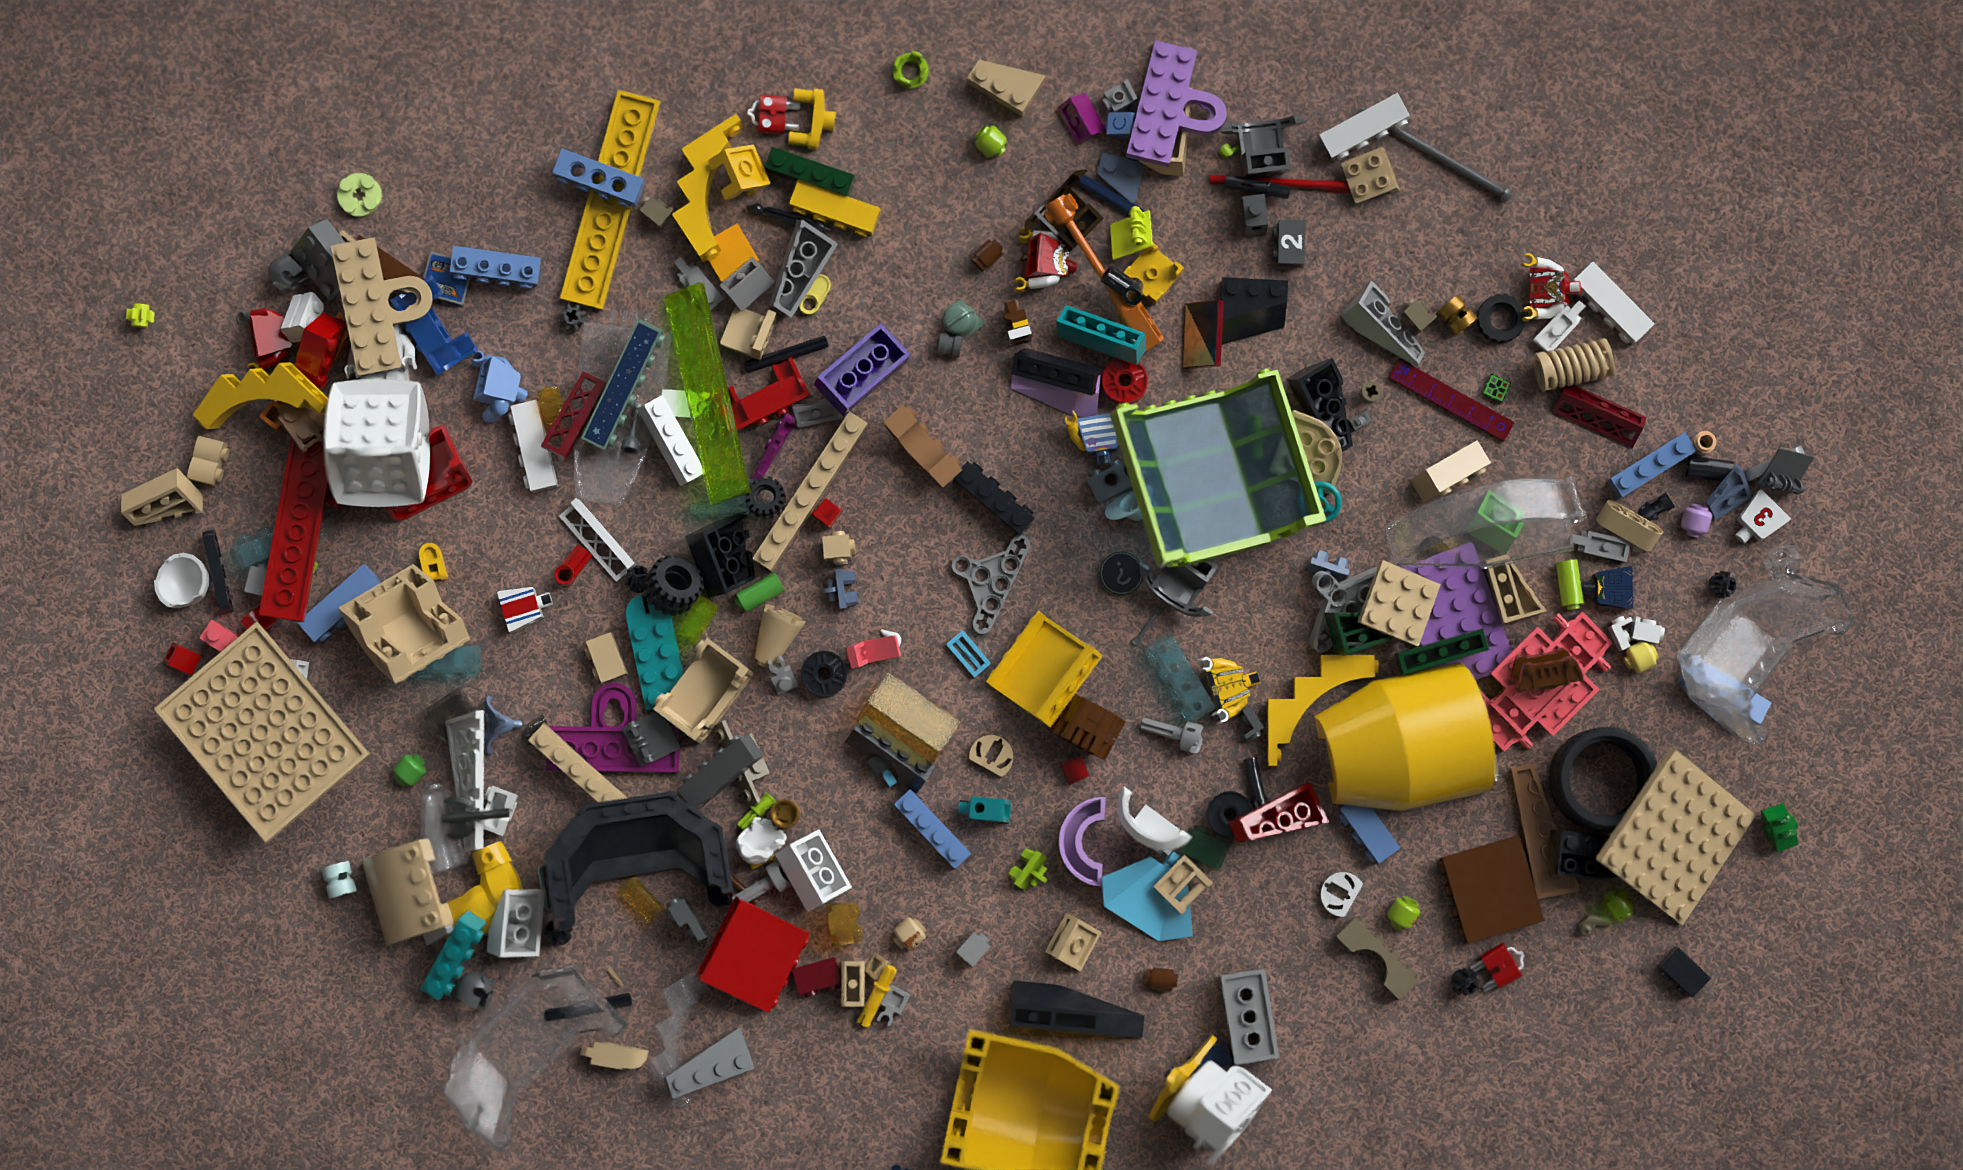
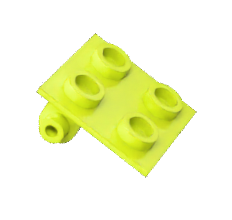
(1131, 233)

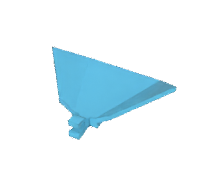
(1132, 897)

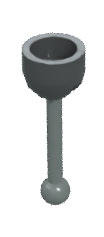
(630, 444)

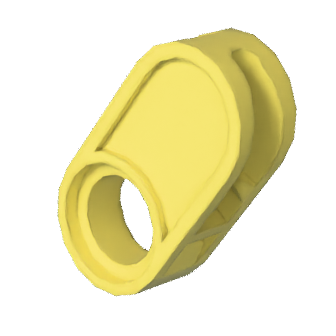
(817, 292)

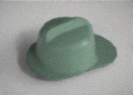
(960, 320)

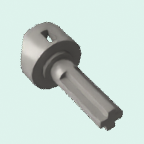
(1188, 735)
(774, 879)

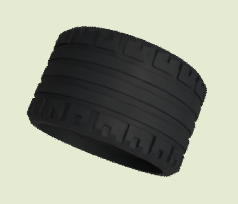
(1560, 774)

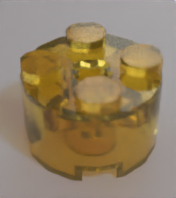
(843, 924)

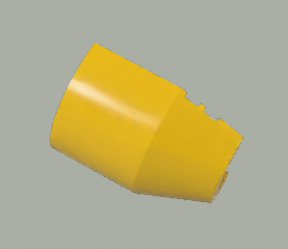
(1410, 741)
(1027, 1108)

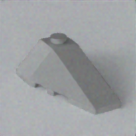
(1374, 320)

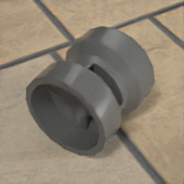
(950, 345)

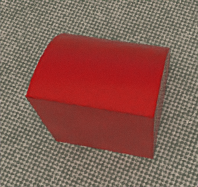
(254, 617)
(182, 658)
(1074, 770)

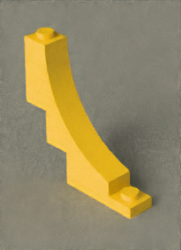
(696, 186)
(231, 394)
(1285, 713)

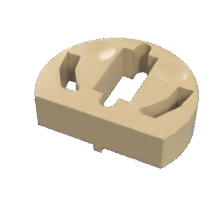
(1005, 753)

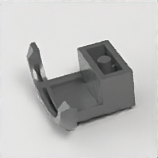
(1263, 146)
(1180, 585)

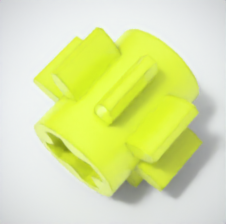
(140, 315)

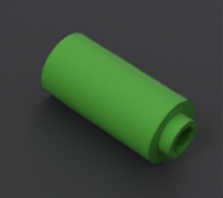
(759, 592)

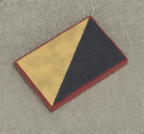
(1203, 334)

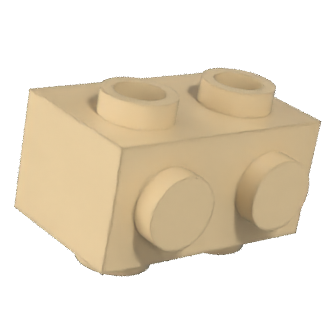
(838, 548)

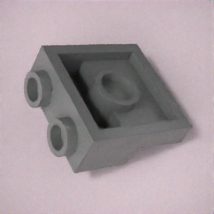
(682, 914)

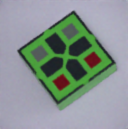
(1496, 388)

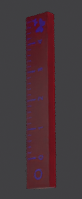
(1451, 400)

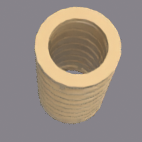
(1575, 368)

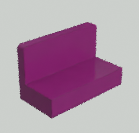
(1081, 118)

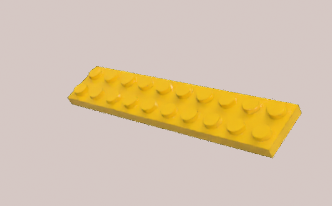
(603, 219)

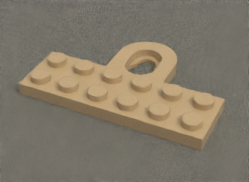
(367, 305)

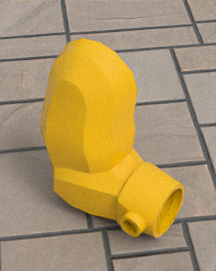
(497, 875)

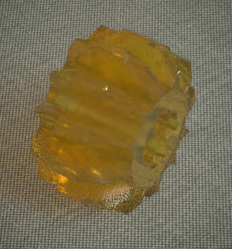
(550, 403)

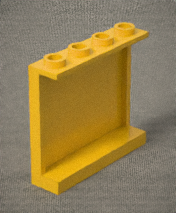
(1044, 668)

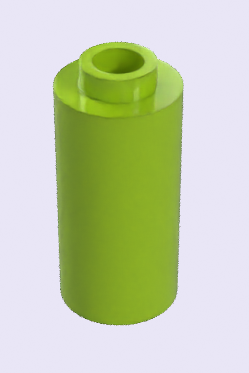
(1569, 584)

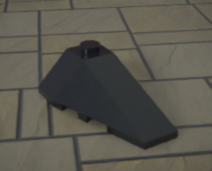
(1321, 396)

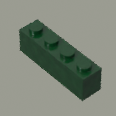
(797, 167)
(1441, 651)

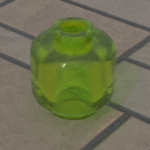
(1618, 905)

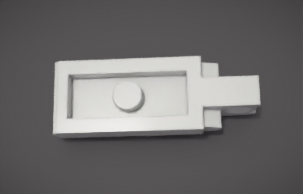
(1559, 327)

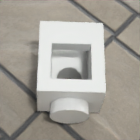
(1646, 631)

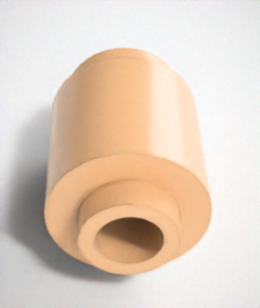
(1709, 440)

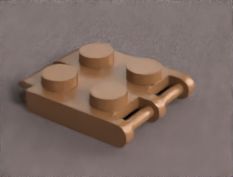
(302, 424)

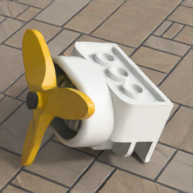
(1212, 1103)

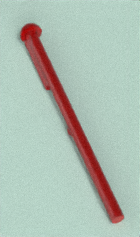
(1329, 186)

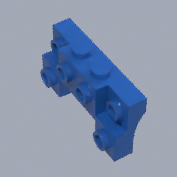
(432, 336)

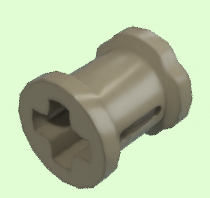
(1377, 390)

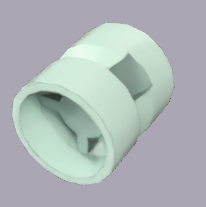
(342, 886)

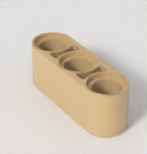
(1629, 525)

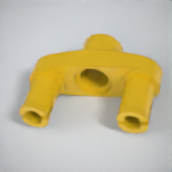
(821, 119)

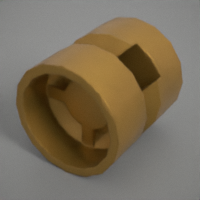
(1451, 309)
(785, 813)

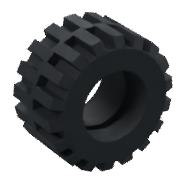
(663, 595)

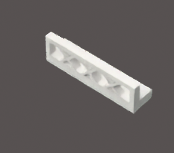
(603, 533)

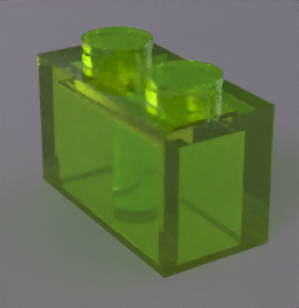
(698, 620)

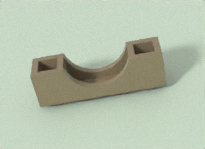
(1397, 978)

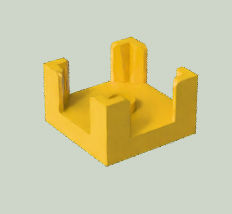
(743, 170)
(1155, 272)

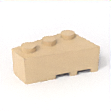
(1512, 594)

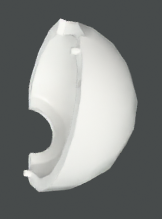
(181, 581)

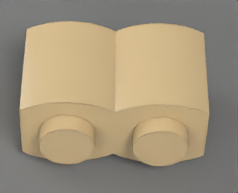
(207, 461)

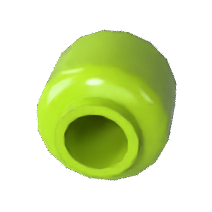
(990, 141)
(1403, 913)

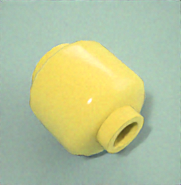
(1641, 657)

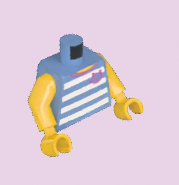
(1093, 435)

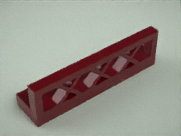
(1604, 409)
(581, 421)

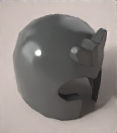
(282, 266)
(466, 987)

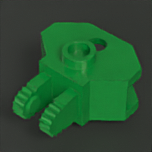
(1780, 827)

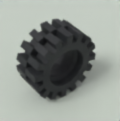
(770, 509)

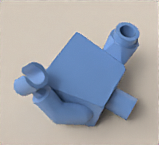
(496, 385)

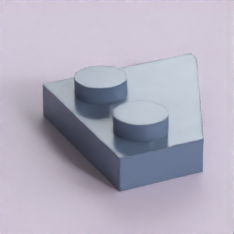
(1121, 174)
(1729, 494)

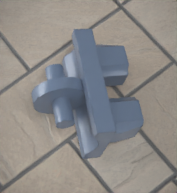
(1338, 570)
(842, 578)

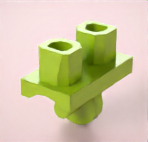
(1032, 872)

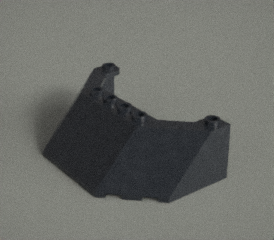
(631, 840)

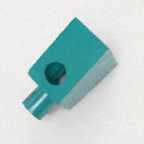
(995, 809)

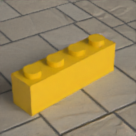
(835, 208)

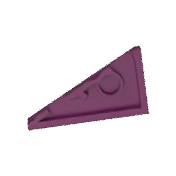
(774, 445)

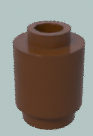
(987, 254)
(1161, 979)

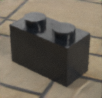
(1683, 972)

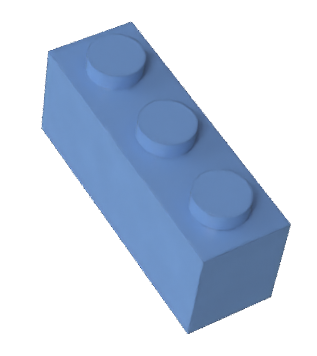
(1369, 831)

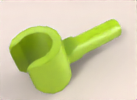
(1226, 150)

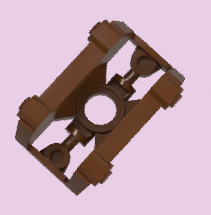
(1545, 670)

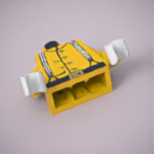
(1228, 686)

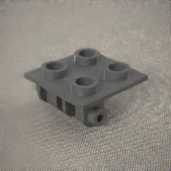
(1786, 471)
(651, 738)

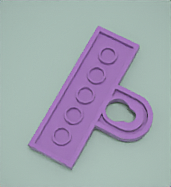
(1163, 104)

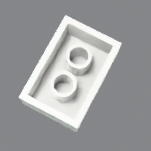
(813, 870)

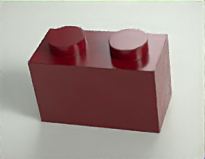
(817, 976)

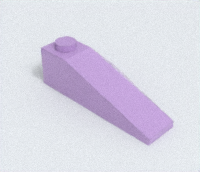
(1058, 397)

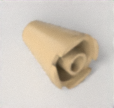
(776, 634)

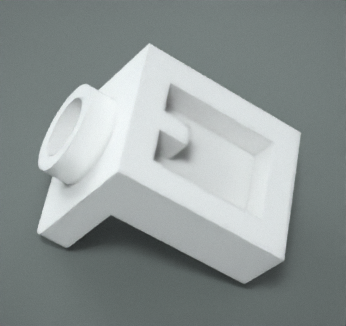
(1619, 635)

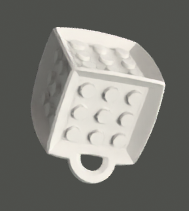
(377, 442)

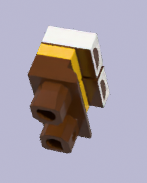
(1018, 321)

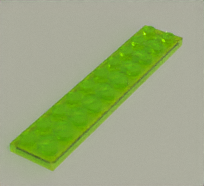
(707, 394)

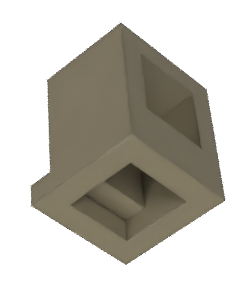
(656, 211)
(1417, 315)

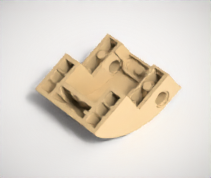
(404, 624)
(405, 892)

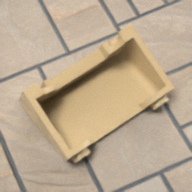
(704, 691)

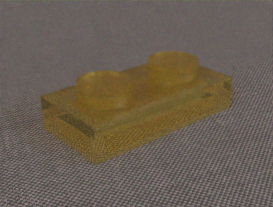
(641, 899)

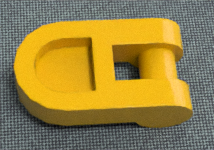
(430, 555)

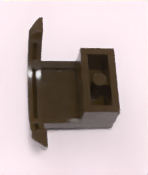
(1085, 218)

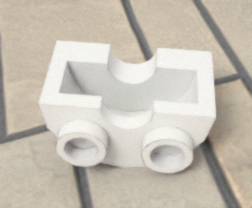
(499, 799)

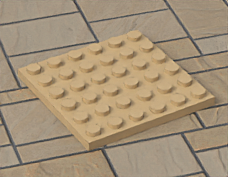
(1676, 836)

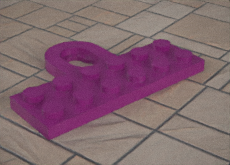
(607, 746)

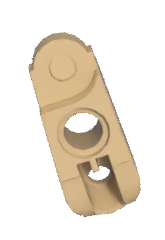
(615, 1055)

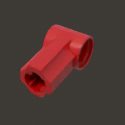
(574, 564)

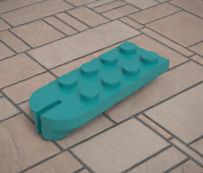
(654, 650)

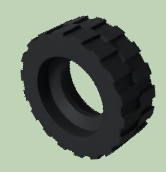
(1500, 335)

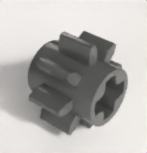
(571, 311)

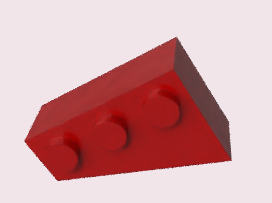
(319, 348)

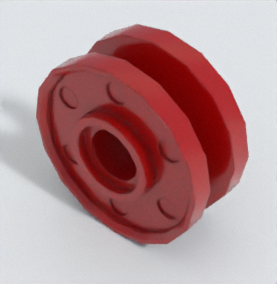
(1124, 394)

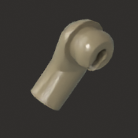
(1591, 921)

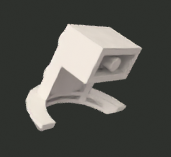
(1150, 827)

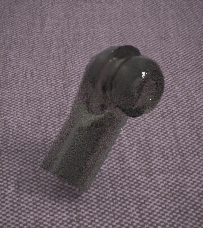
(531, 728)

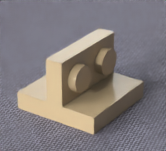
(1073, 941)

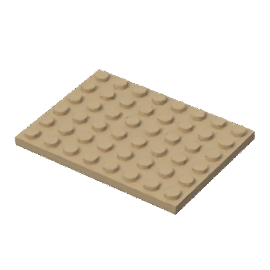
(262, 732)

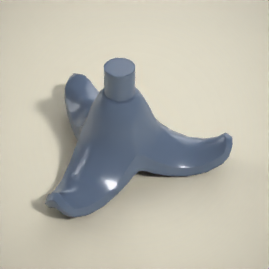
(497, 724)

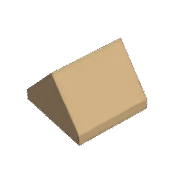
(876, 965)

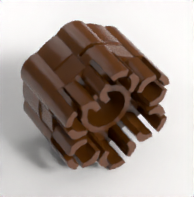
(1087, 725)

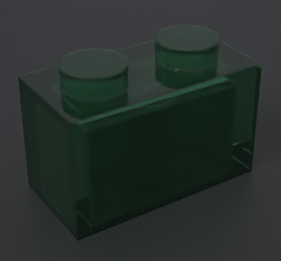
(1205, 848)

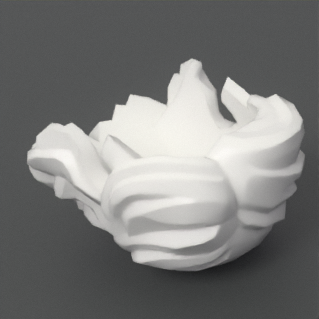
(760, 841)

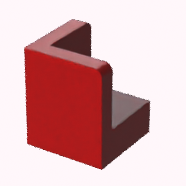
(827, 513)

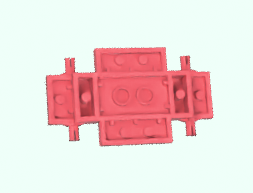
(1516, 712)

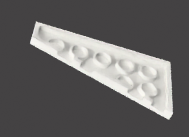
(467, 760)

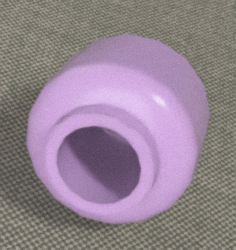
(1696, 520)

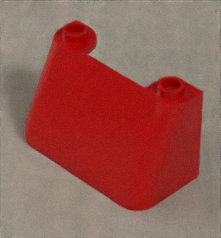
(446, 475)

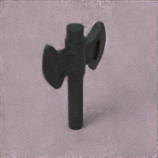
(460, 816)

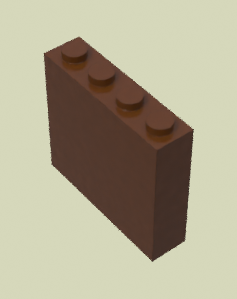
(1491, 889)

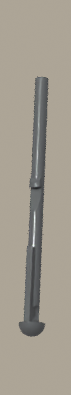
(1504, 193)

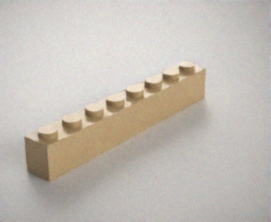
(810, 491)

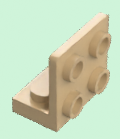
(1370, 175)
(748, 332)

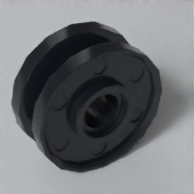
(810, 671)
(1219, 804)

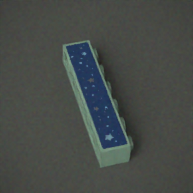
(622, 385)

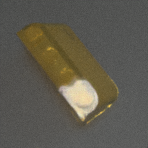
(910, 717)

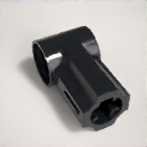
(1123, 284)

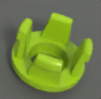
(914, 57)

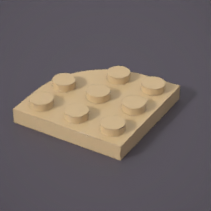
(1320, 448)

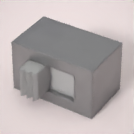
(1360, 421)

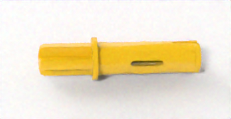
(877, 995)

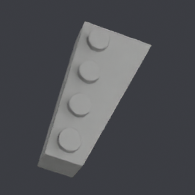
(801, 266)

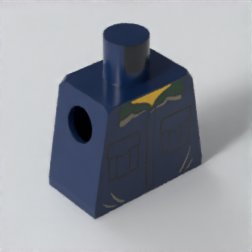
(1611, 588)

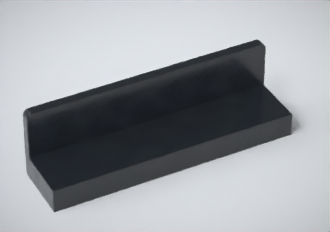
(1056, 371)

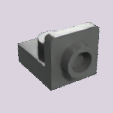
(1250, 719)

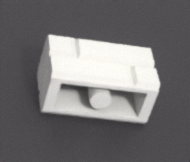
(300, 314)

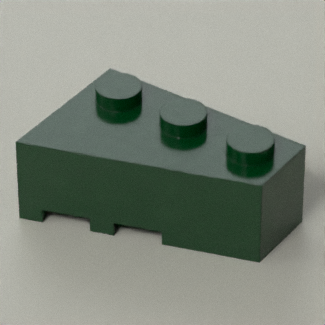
(1349, 635)

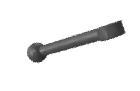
(1137, 640)

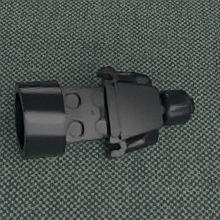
(1650, 511)

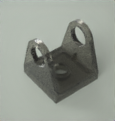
(439, 712)

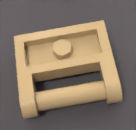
(1177, 879)

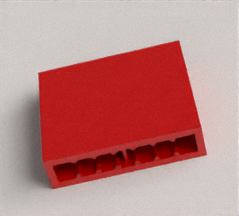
(752, 954)

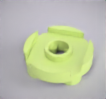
(350, 204)

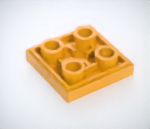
(734, 252)

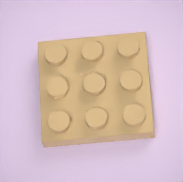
(1399, 603)

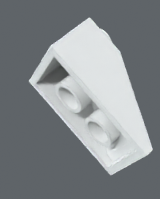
(517, 924)

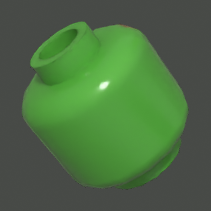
(409, 770)

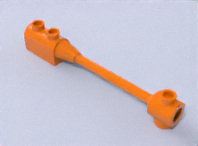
(1133, 316)

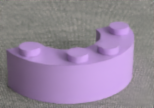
(1071, 844)

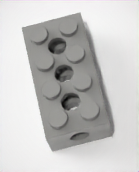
(1263, 1023)

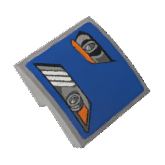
(439, 267)

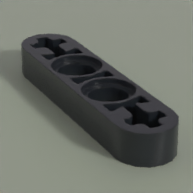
(217, 571)

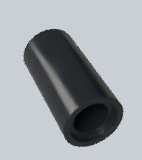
(1708, 468)

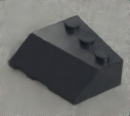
(1252, 307)
(722, 555)

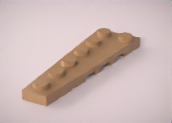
(1536, 828)

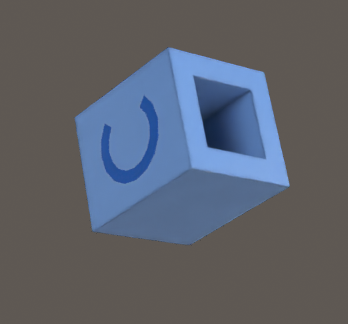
(1120, 124)

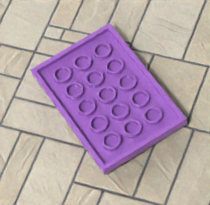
(1461, 607)

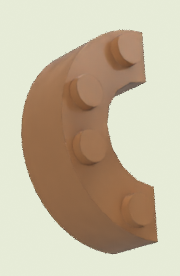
(919, 445)

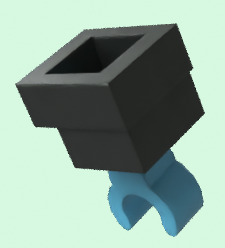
(881, 765)

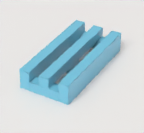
(966, 651)

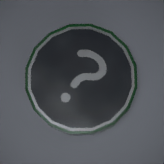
(1120, 573)

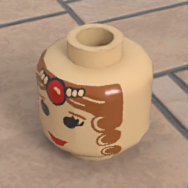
(909, 933)

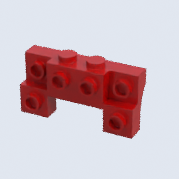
(771, 400)

